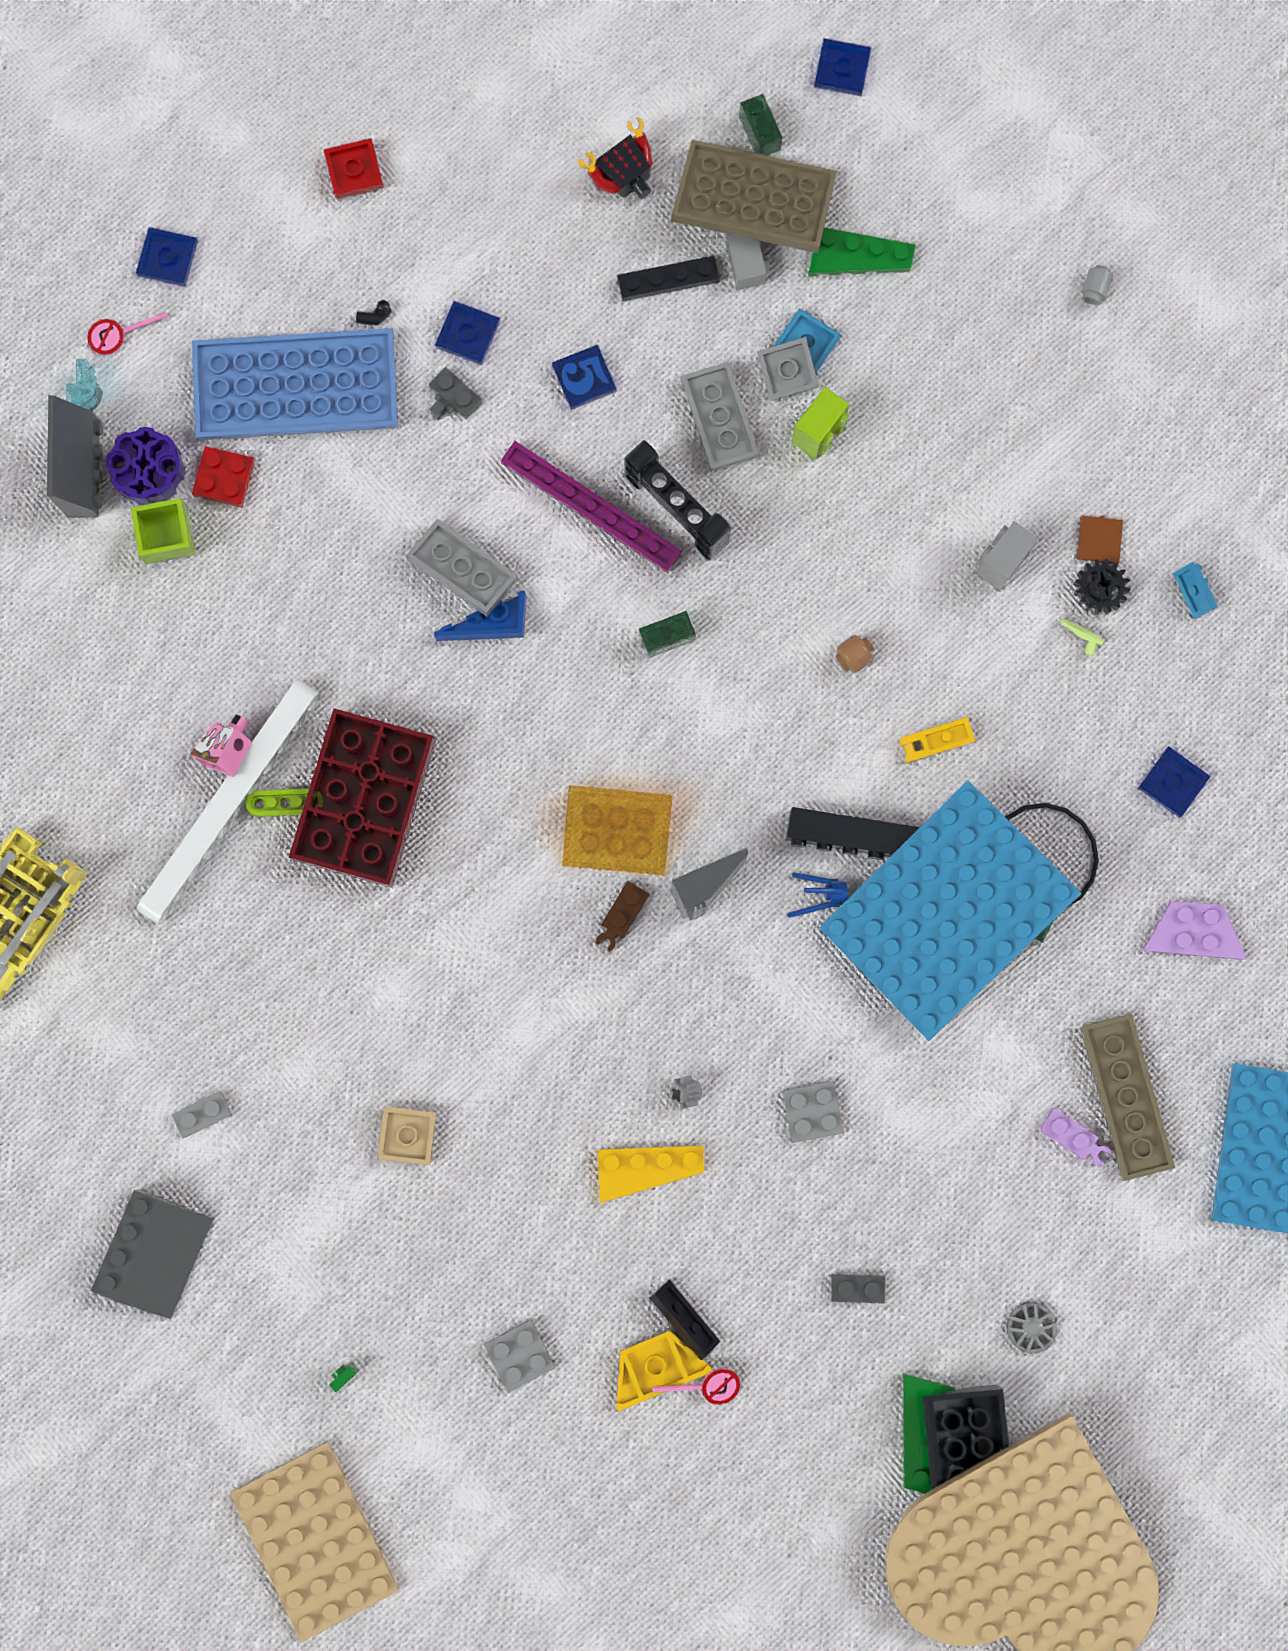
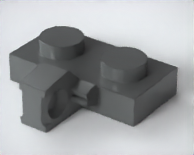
(452, 396)

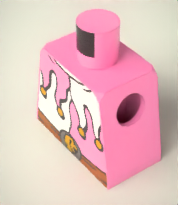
(223, 746)

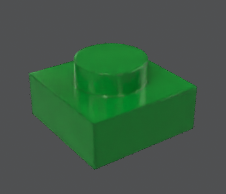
(342, 1376)

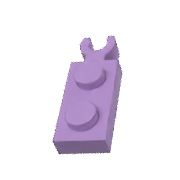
(1072, 1136)

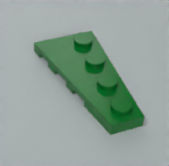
(859, 254)
(915, 1454)

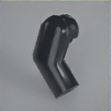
(375, 317)

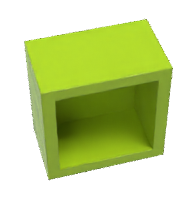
(820, 423)
(163, 531)

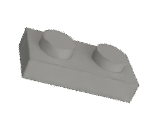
(201, 1114)

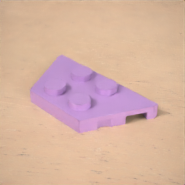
(1195, 931)

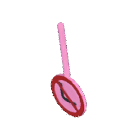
(108, 336)
(717, 1387)

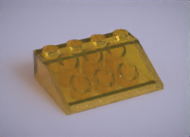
(617, 830)

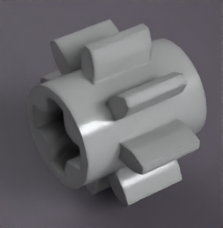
(686, 1092)

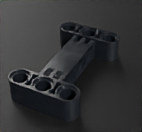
(643, 468)

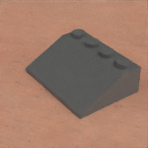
(74, 459)
(700, 887)
(152, 1254)

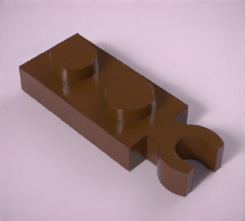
(623, 913)

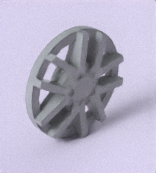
(1032, 1327)

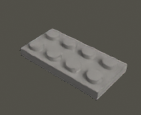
(719, 416)
(462, 567)

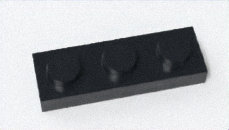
(684, 1319)

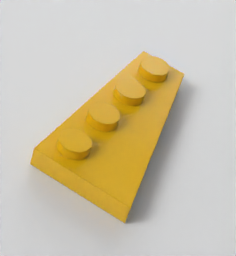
(640, 1169)

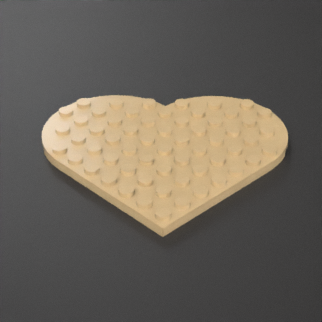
(1025, 1553)

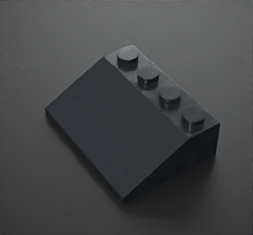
(963, 1429)

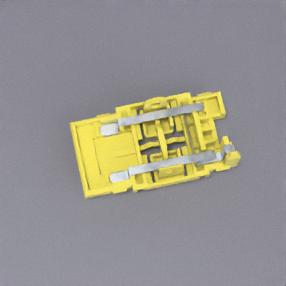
(50, 893)

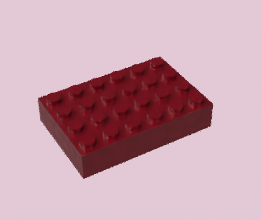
(369, 794)

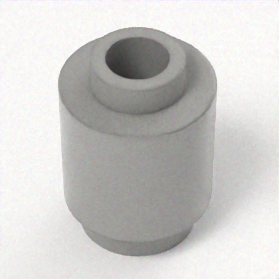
(1096, 285)

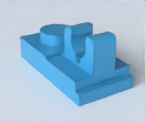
(1195, 590)

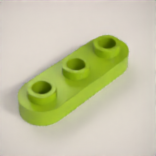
(273, 801)

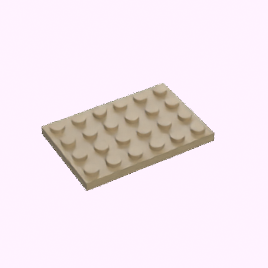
(314, 1541)

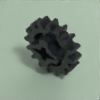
(1100, 576)

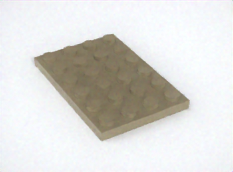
(754, 196)

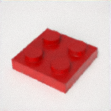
(353, 168)
(223, 476)

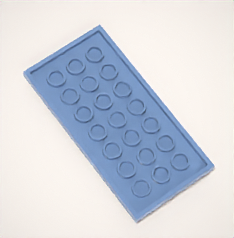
(294, 384)

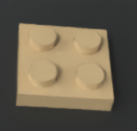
(407, 1135)

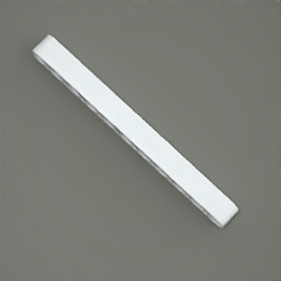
(228, 802)

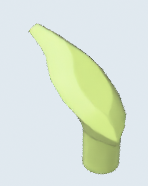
(1093, 639)

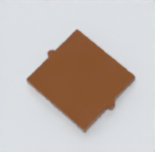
(1099, 539)

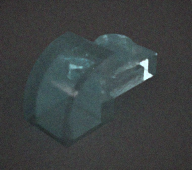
(85, 391)

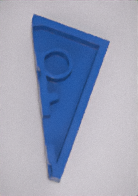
(503, 622)

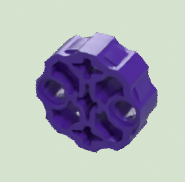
(158, 453)

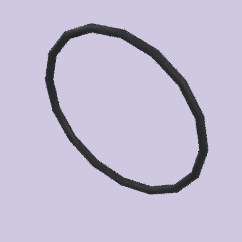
(1084, 826)

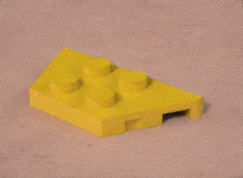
(655, 1362)

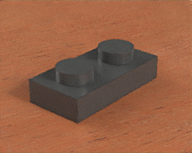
(858, 1288)

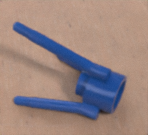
(835, 892)

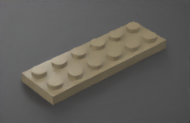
(1127, 1097)

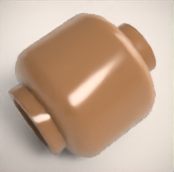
(855, 653)

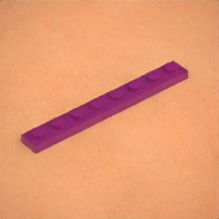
(591, 507)

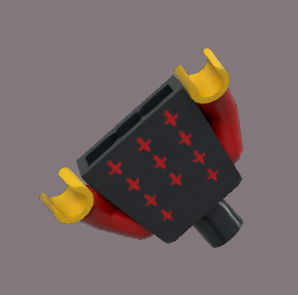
(623, 166)

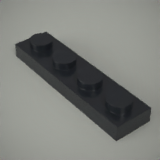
(668, 278)

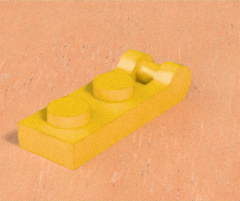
(937, 740)

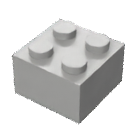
(1003, 559)

